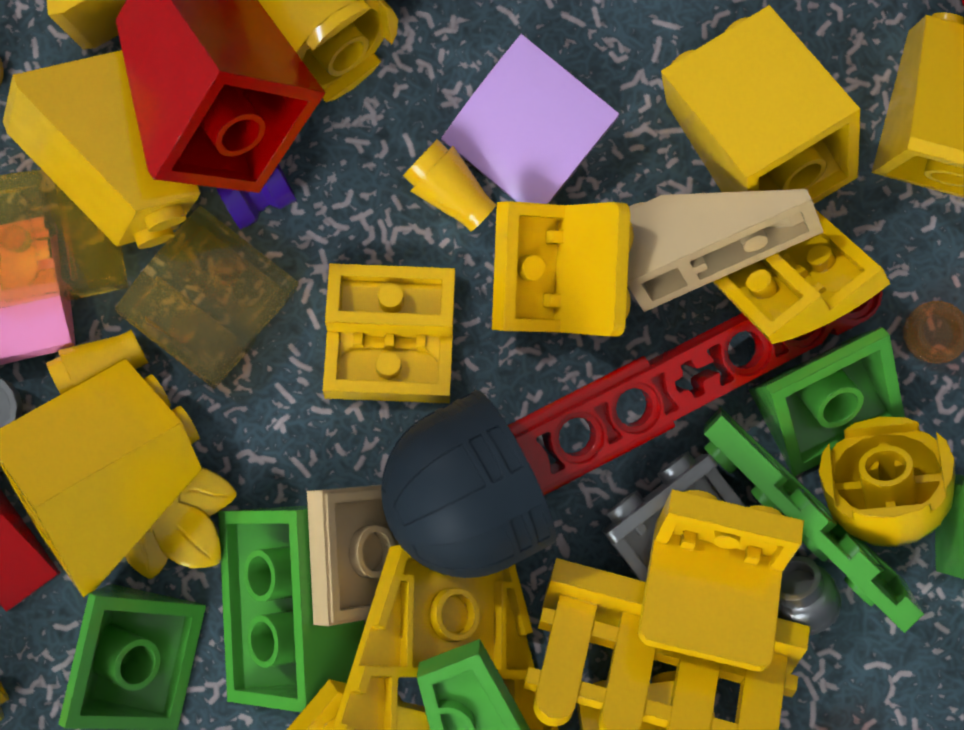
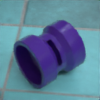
(247, 206)

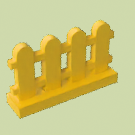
(605, 610)

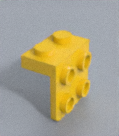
(562, 268)
(717, 579)

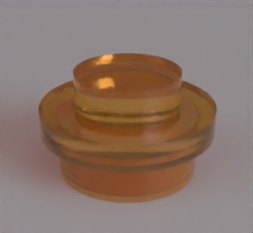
(935, 332)

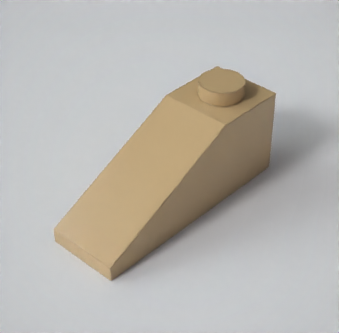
(706, 236)

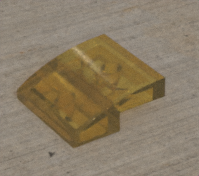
(51, 245)
(206, 296)

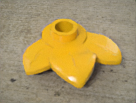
(185, 528)

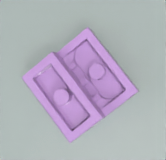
(529, 124)

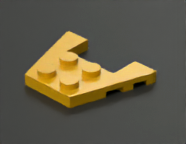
(427, 614)

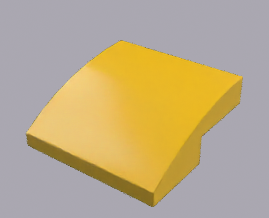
(805, 285)
(389, 333)

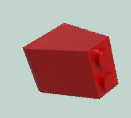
(213, 90)

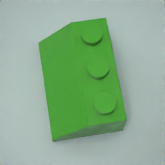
(269, 632)

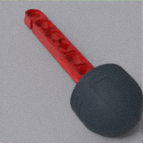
(472, 489)

